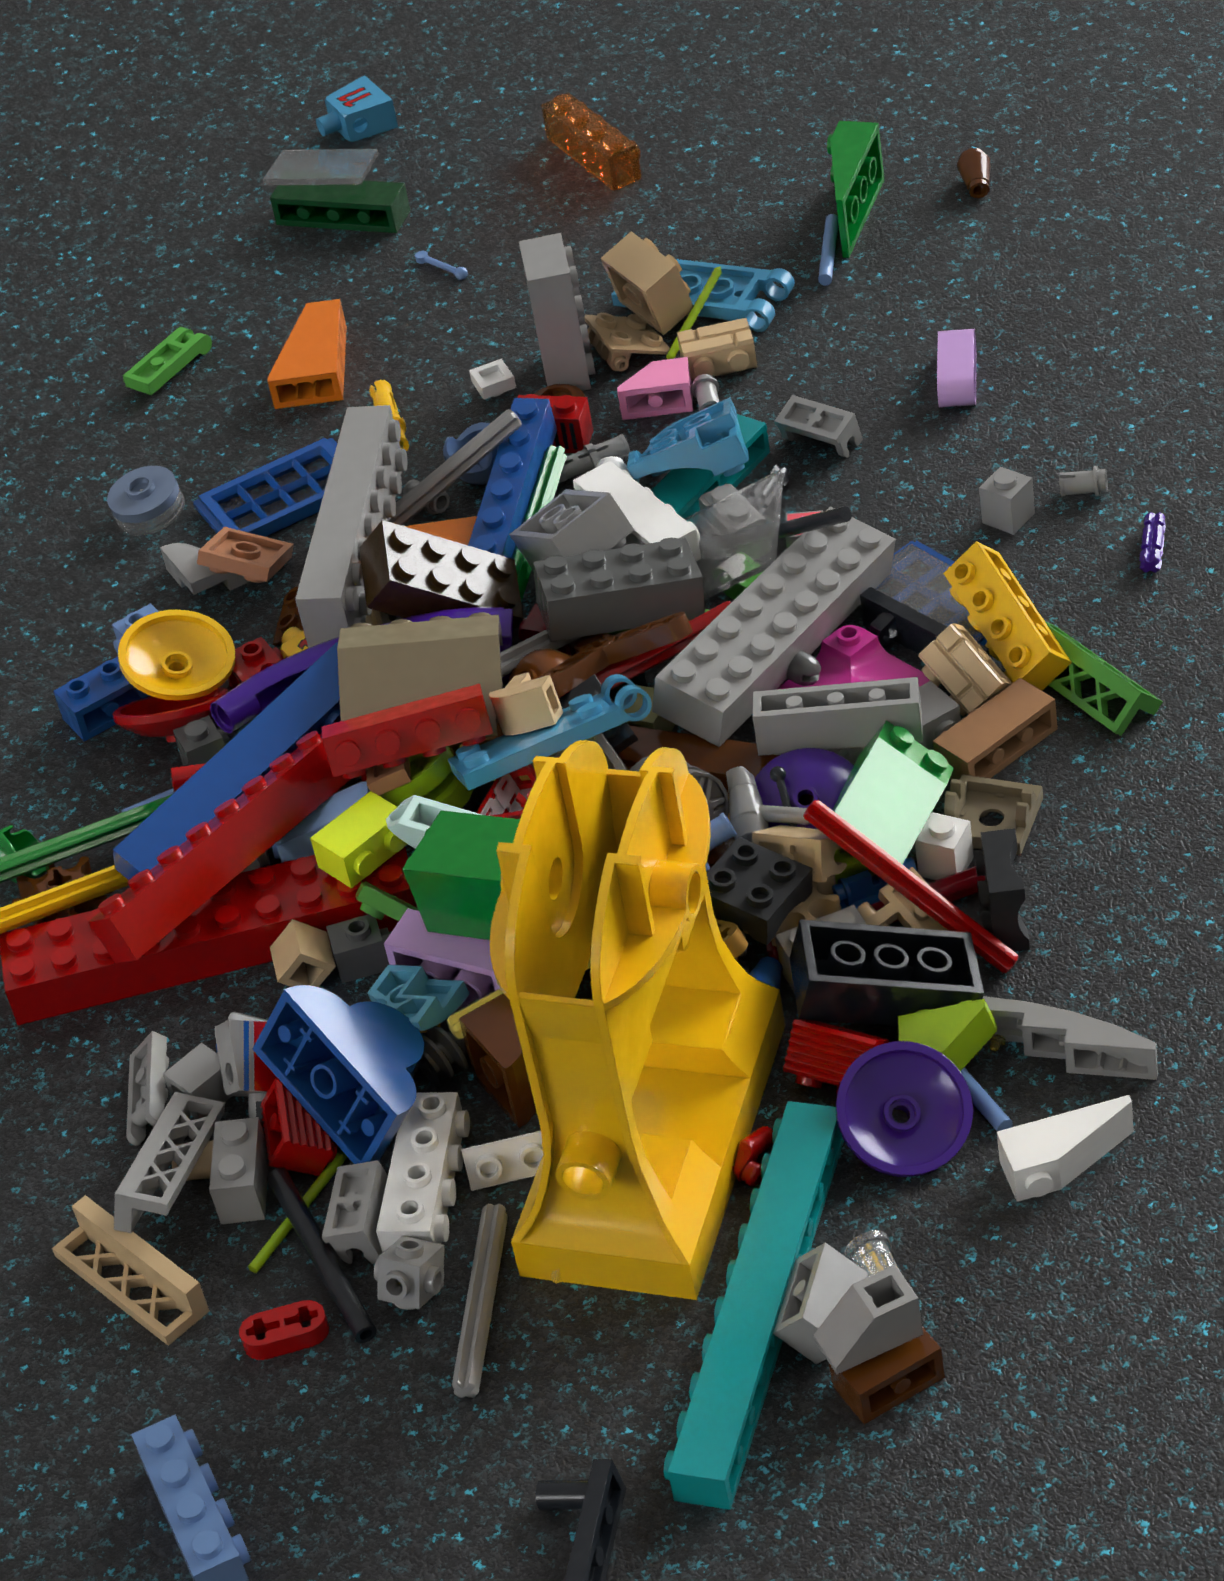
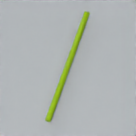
(286, 1226)

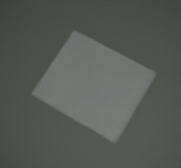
(321, 167)
(739, 534)

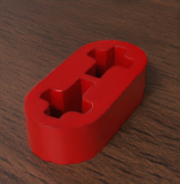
(284, 1330)

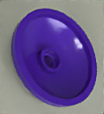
(808, 772)
(910, 1080)

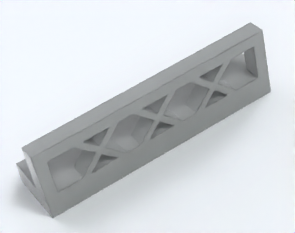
(157, 1154)

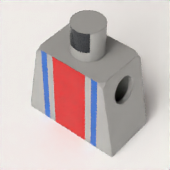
(240, 1066)

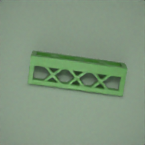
(1105, 676)

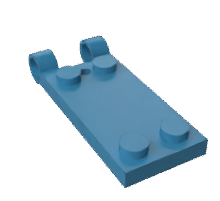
(735, 291)
(580, 721)

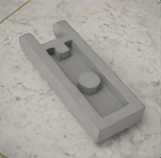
(146, 1086)

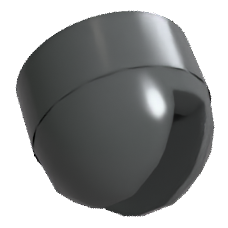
(804, 669)

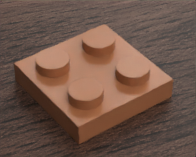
(245, 554)

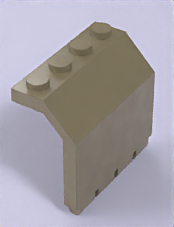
(417, 661)

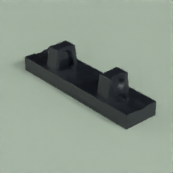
(898, 622)

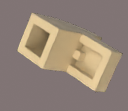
(526, 704)

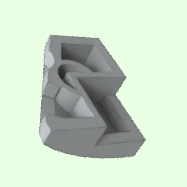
(182, 565)

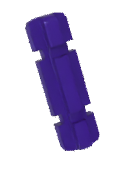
(1152, 542)

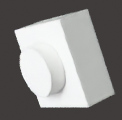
(492, 379)

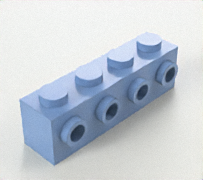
(187, 1502)

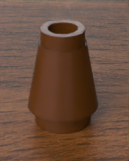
(975, 171)

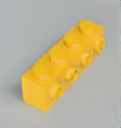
(1006, 617)

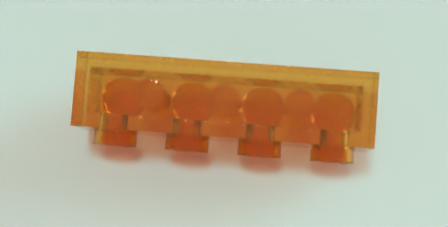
(591, 141)

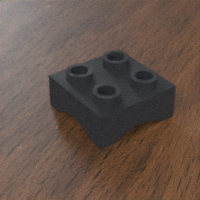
(757, 888)
(1001, 889)

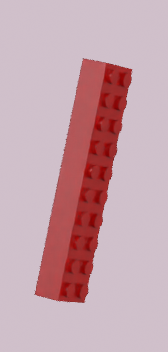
(67, 969)

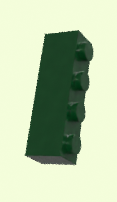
(362, 207)

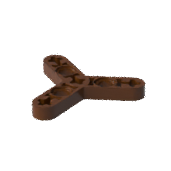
(599, 651)

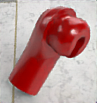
(749, 1149)

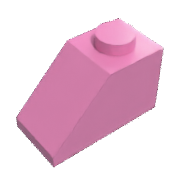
(657, 390)

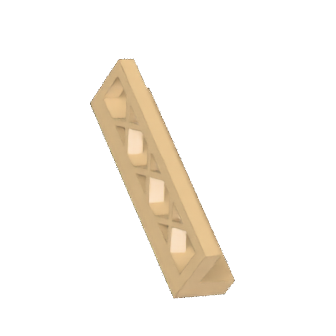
(140, 1258)

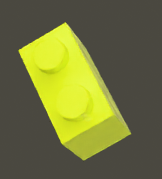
(357, 840)

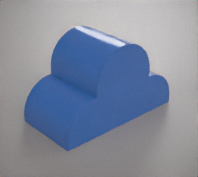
(344, 1065)

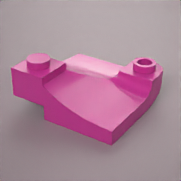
(857, 656)

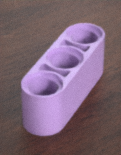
(956, 368)

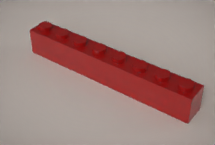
(216, 851)

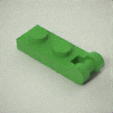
(166, 360)

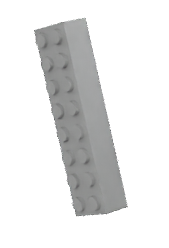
(355, 500)
(772, 620)

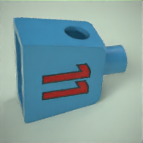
(358, 111)

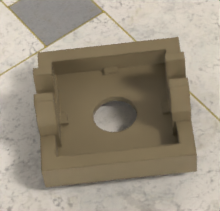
(977, 796)

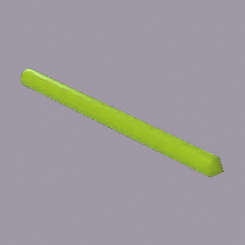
(696, 309)

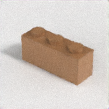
(998, 731)

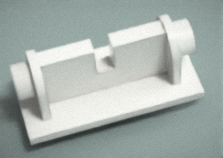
(503, 1160)

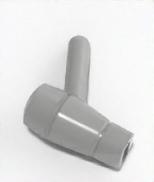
(747, 808)

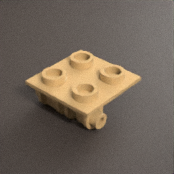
(620, 336)

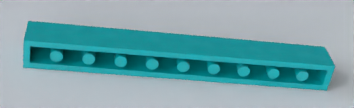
(742, 1348)

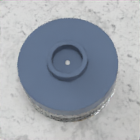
(146, 500)

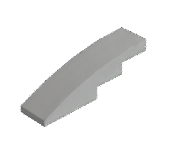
(1084, 1041)

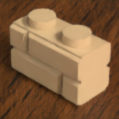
(718, 348)
(962, 668)

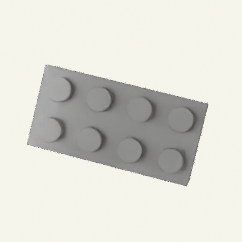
(557, 311)

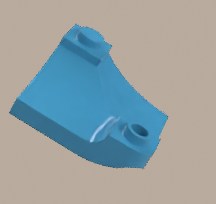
(701, 440)

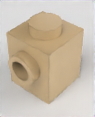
(302, 955)

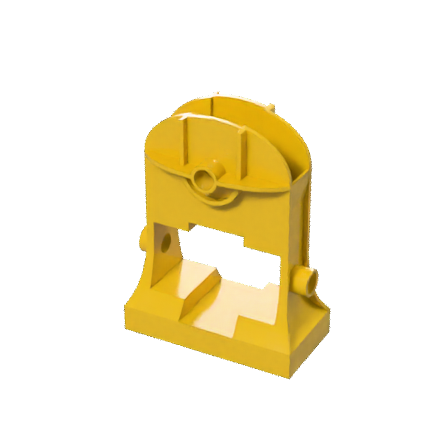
(669, 1057)

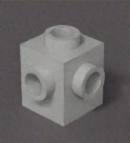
(410, 1272)

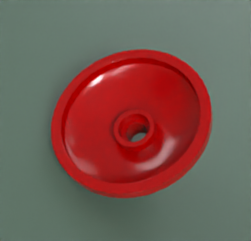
(160, 717)

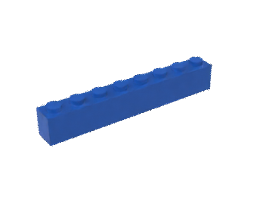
(298, 710)

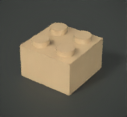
(648, 282)

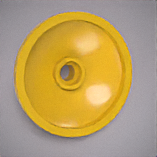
(176, 655)

